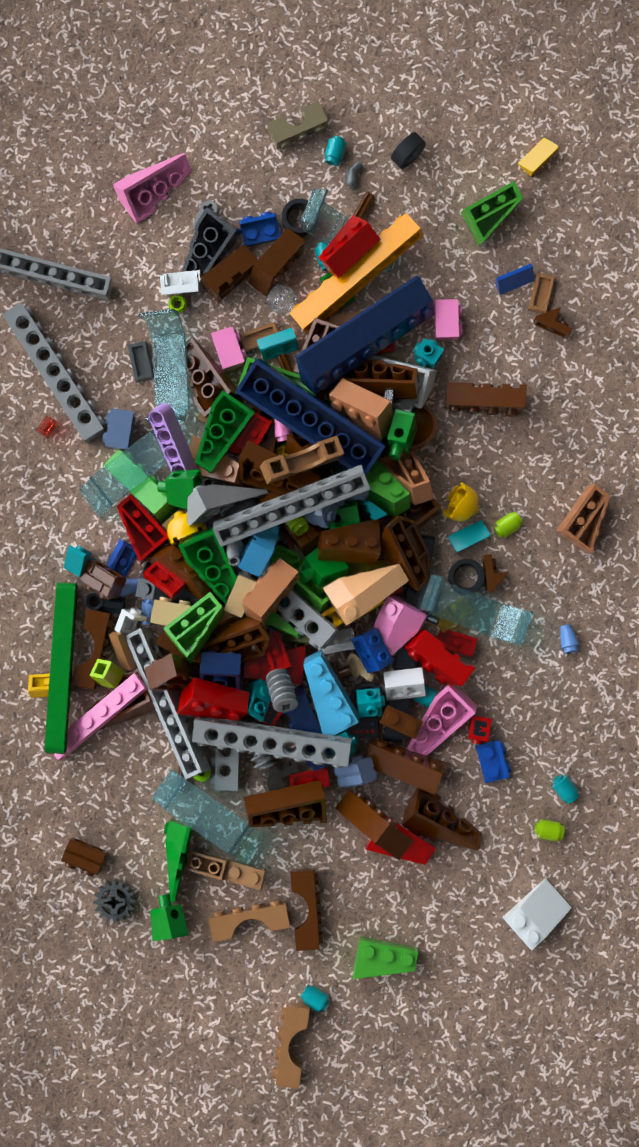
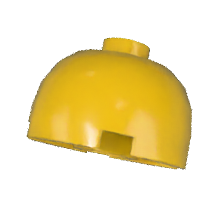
(462, 503)
(180, 530)

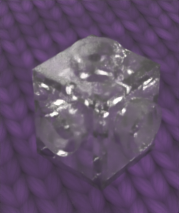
(281, 299)

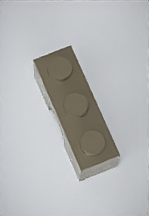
(285, 134)

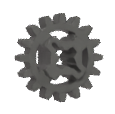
(105, 901)

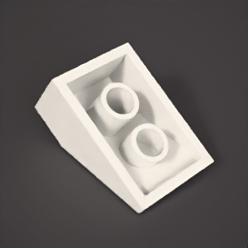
(537, 914)

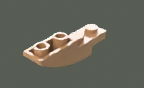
(226, 869)

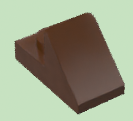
(548, 322)
(492, 579)

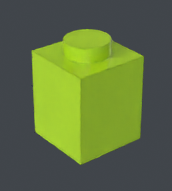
(106, 673)

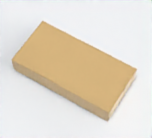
(241, 588)

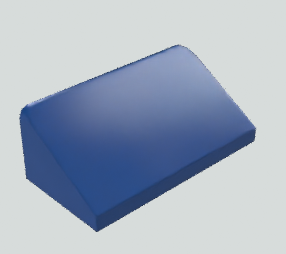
(515, 279)
(122, 558)

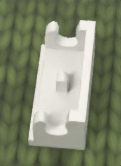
(181, 282)
(340, 642)
(404, 683)

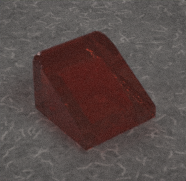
(46, 426)

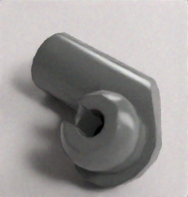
(350, 175)

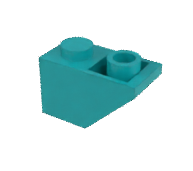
(77, 559)
(258, 699)

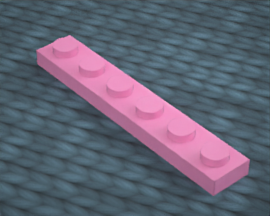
(103, 713)

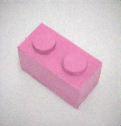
(447, 320)
(228, 349)

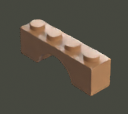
(304, 460)
(273, 915)
(288, 1069)

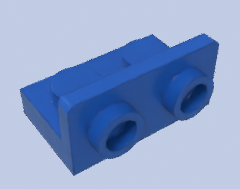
(259, 229)
(372, 650)
(492, 761)

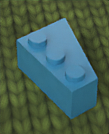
(259, 551)

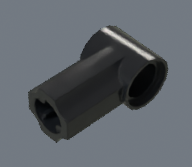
(110, 606)

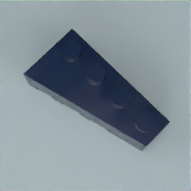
(304, 719)

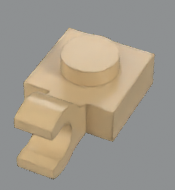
(358, 668)

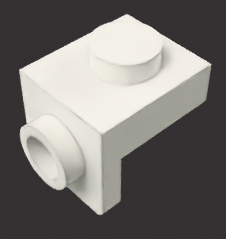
(128, 620)

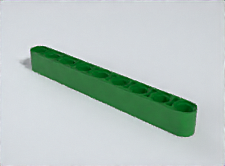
(61, 668)

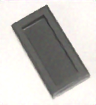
(140, 361)

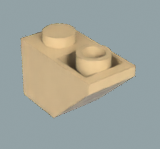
(165, 611)

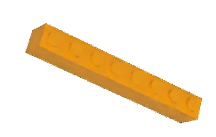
(336, 292)

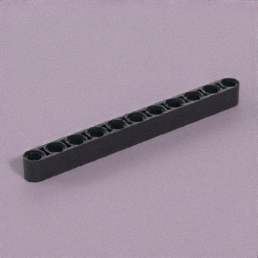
(403, 660)

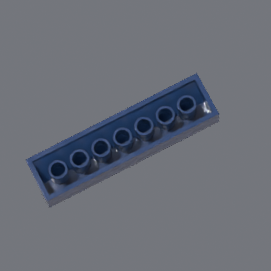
(365, 335)
(308, 415)

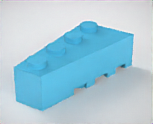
(329, 696)

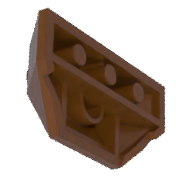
(406, 547)
(173, 559)
(241, 637)

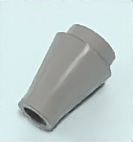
(234, 552)

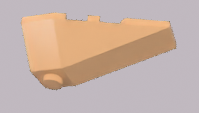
(361, 592)

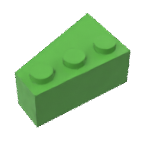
(387, 491)
(383, 958)

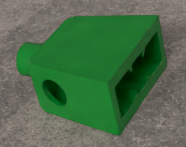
(401, 433)
(180, 486)
(348, 514)
(322, 571)
(168, 920)

